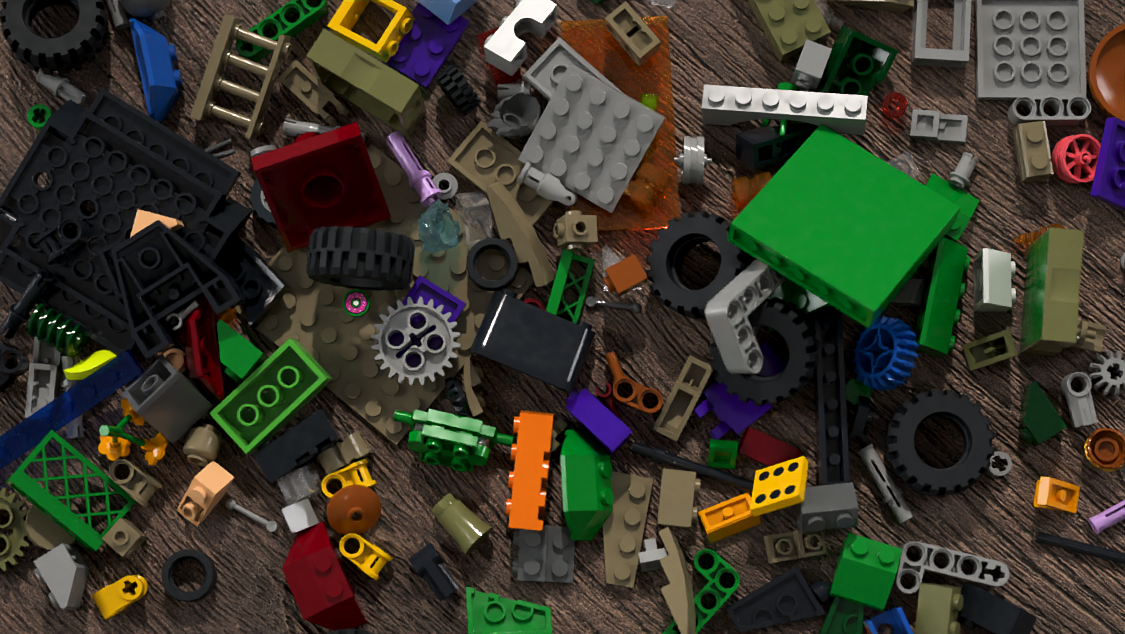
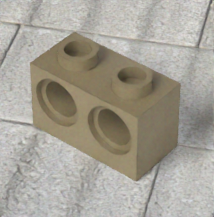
(632, 33)

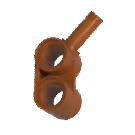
(639, 391)

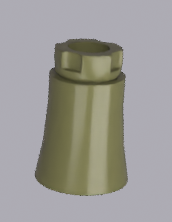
(461, 523)

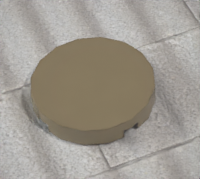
(45, 532)

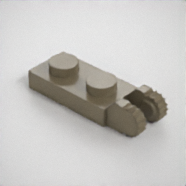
(311, 92)

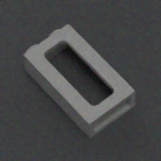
(955, 58)

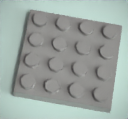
(1029, 48)
(591, 137)

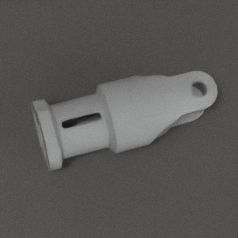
(548, 185)

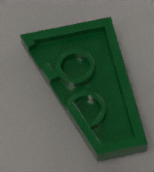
(843, 618)

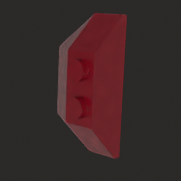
(202, 350)
(321, 581)

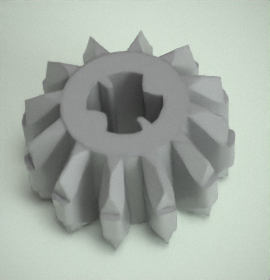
(1103, 377)

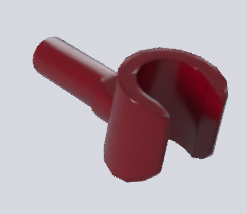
(609, 400)

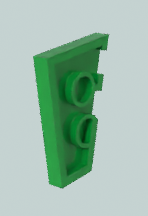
(501, 615)

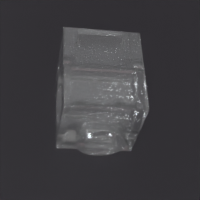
(300, 485)

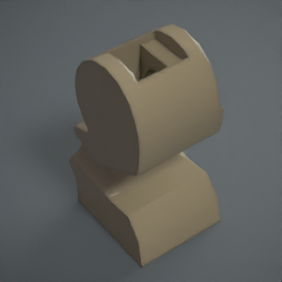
(345, 452)

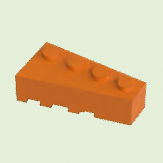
(531, 469)

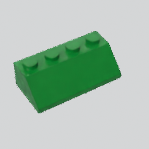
(940, 298)

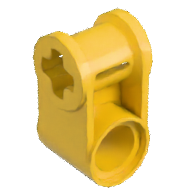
(350, 476)
(366, 556)
(116, 596)

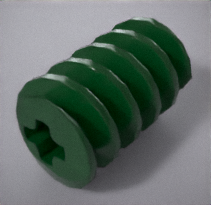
(57, 333)

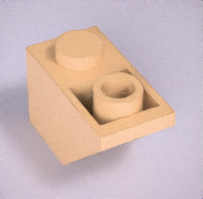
(204, 493)

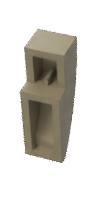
(683, 396)

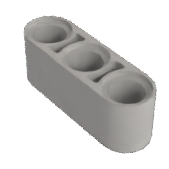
(1060, 105)

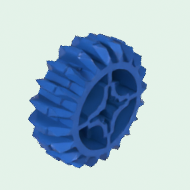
(885, 354)

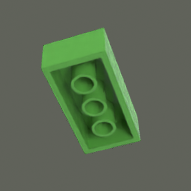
(271, 396)

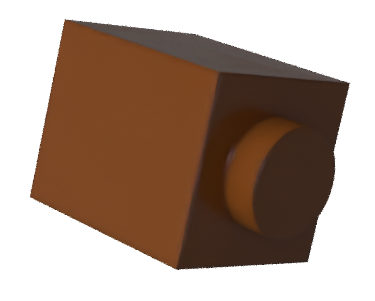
(625, 276)

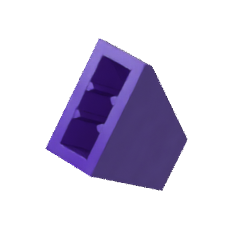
(597, 420)

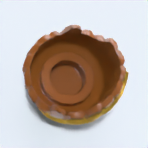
(1106, 449)

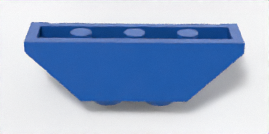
(156, 69)

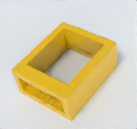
(387, 46)

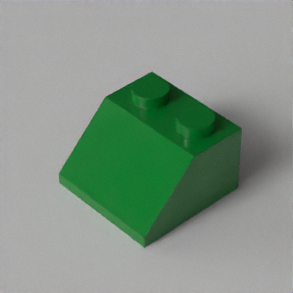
(964, 200)
(237, 353)
(865, 571)

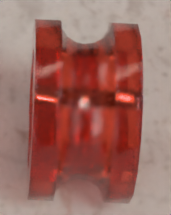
(886, 102)

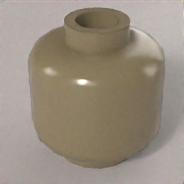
(202, 445)

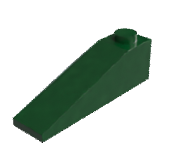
(855, 64)

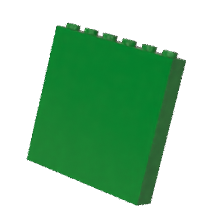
(843, 225)

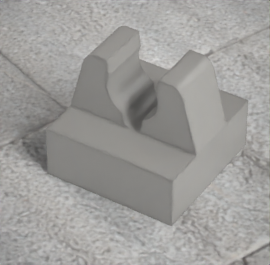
(650, 558)

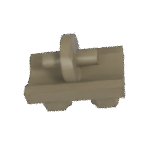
(1089, 336)

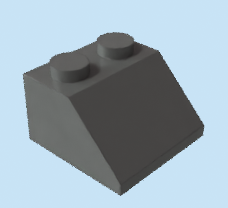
(828, 508)

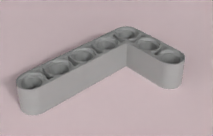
(729, 312)

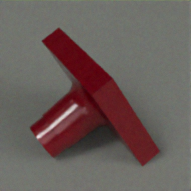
(320, 184)

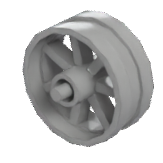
(692, 160)

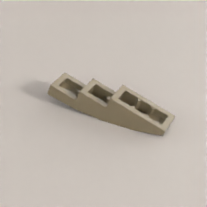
(515, 225)
(679, 591)

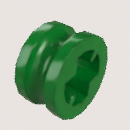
(32, 117)

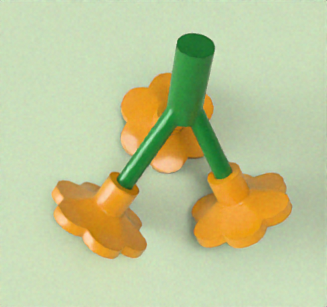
(116, 442)

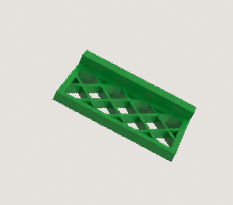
(54, 508)

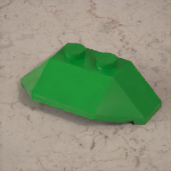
(585, 485)

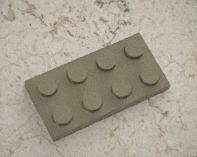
(490, 159)

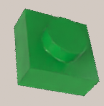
(722, 454)

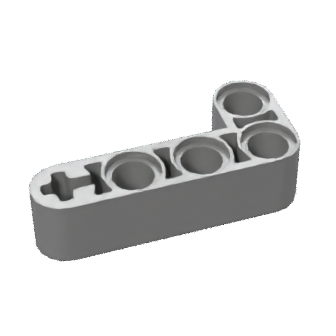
(952, 568)

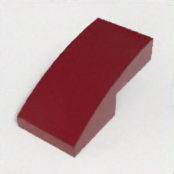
(765, 448)

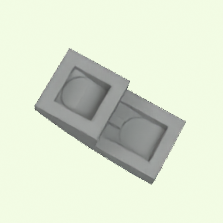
(939, 127)

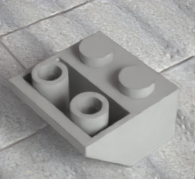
(64, 574)

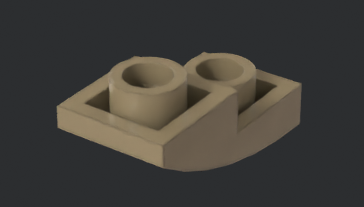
(472, 381)
(794, 545)

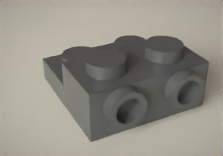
(544, 555)

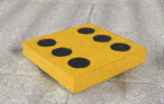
(779, 486)

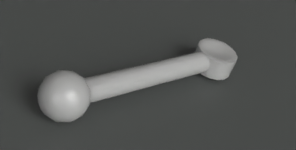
(270, 525)

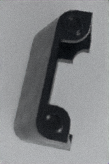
(533, 341)

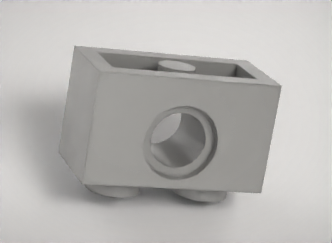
(810, 66)

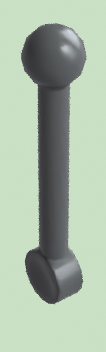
(591, 302)

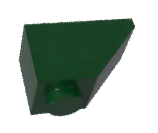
(1038, 416)

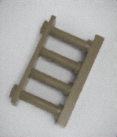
(223, 56)

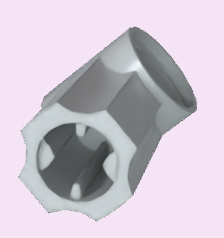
(1079, 403)

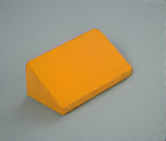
(728, 518)

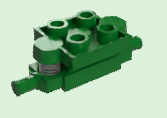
(451, 438)

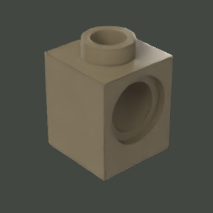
(124, 537)

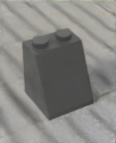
(167, 400)

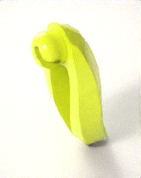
(89, 364)

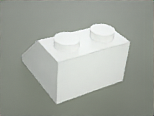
(993, 281)

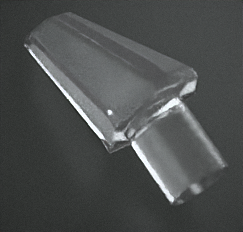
(827, 14)

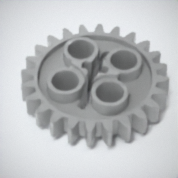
(400, 322)

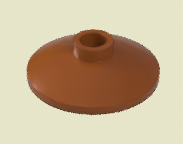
(349, 501)

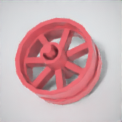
(1079, 158)

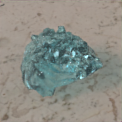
(438, 228)

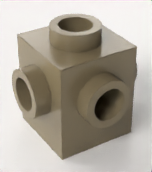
(576, 231)

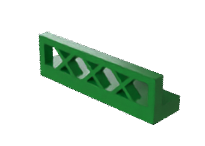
(560, 286)

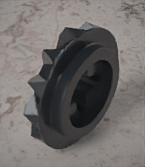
(457, 396)

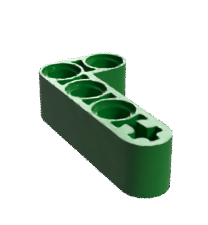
(278, 21)
(712, 586)

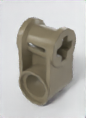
(138, 485)

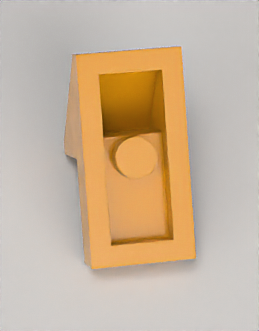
(1056, 495)

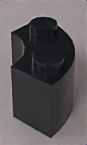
(993, 613)

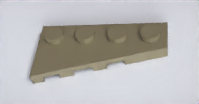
(625, 527)

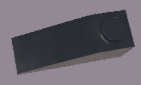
(766, 147)

